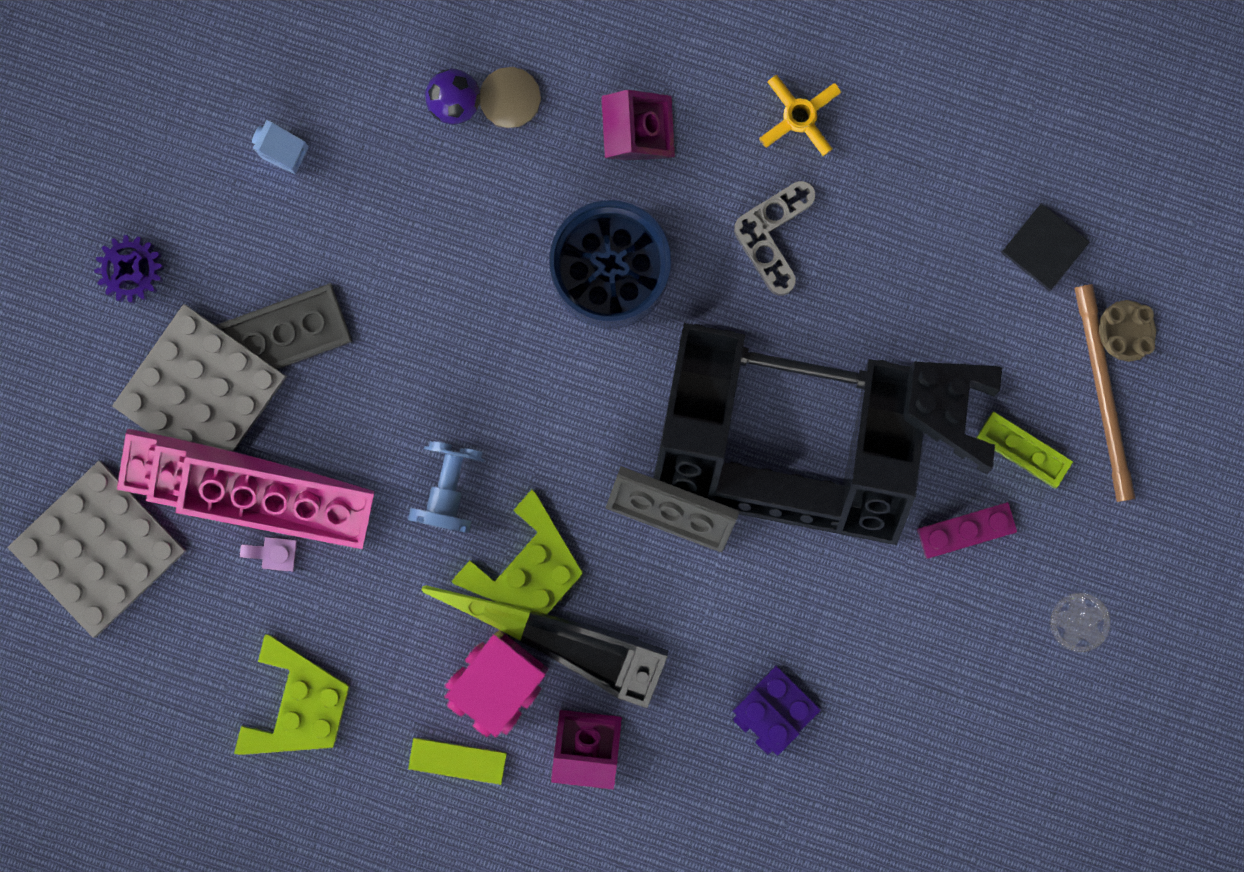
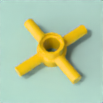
(809, 106)

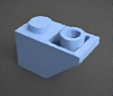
(279, 147)

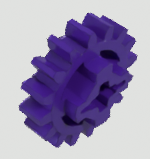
(121, 278)

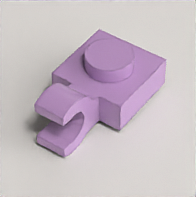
(276, 553)

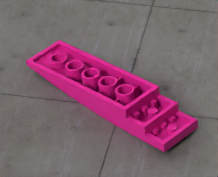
(243, 489)

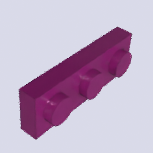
(966, 530)

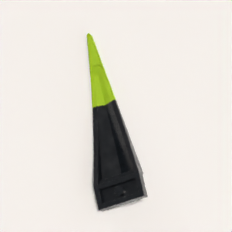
(603, 656)

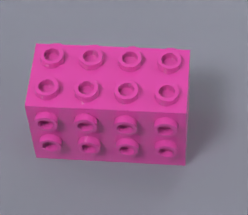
(495, 684)

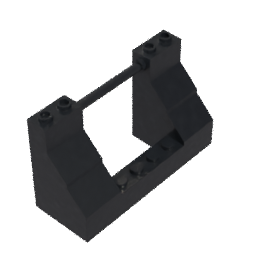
(880, 464)

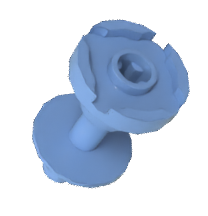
(444, 500)

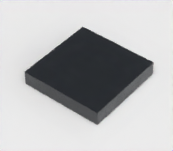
(1045, 247)

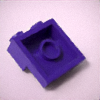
(774, 711)

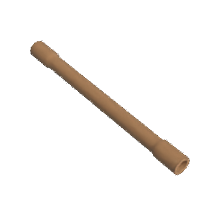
(1120, 473)

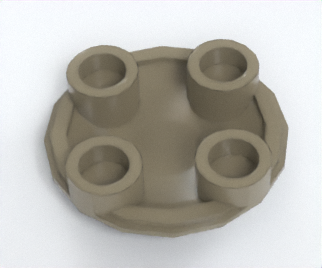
(510, 97)
(1128, 330)

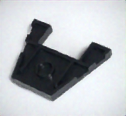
(939, 405)

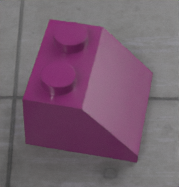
(637, 125)
(586, 749)

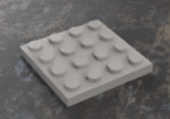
(199, 385)
(96, 549)

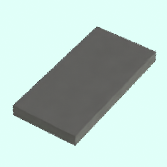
(292, 328)
(672, 509)

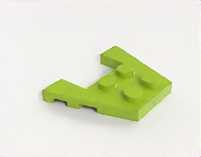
(538, 573)
(308, 710)

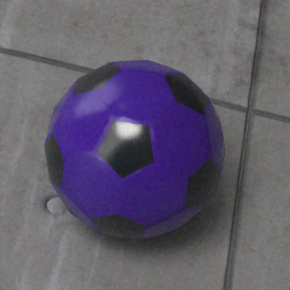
(452, 96)

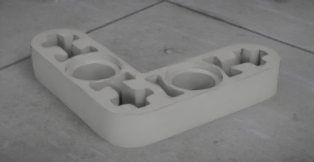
(765, 226)

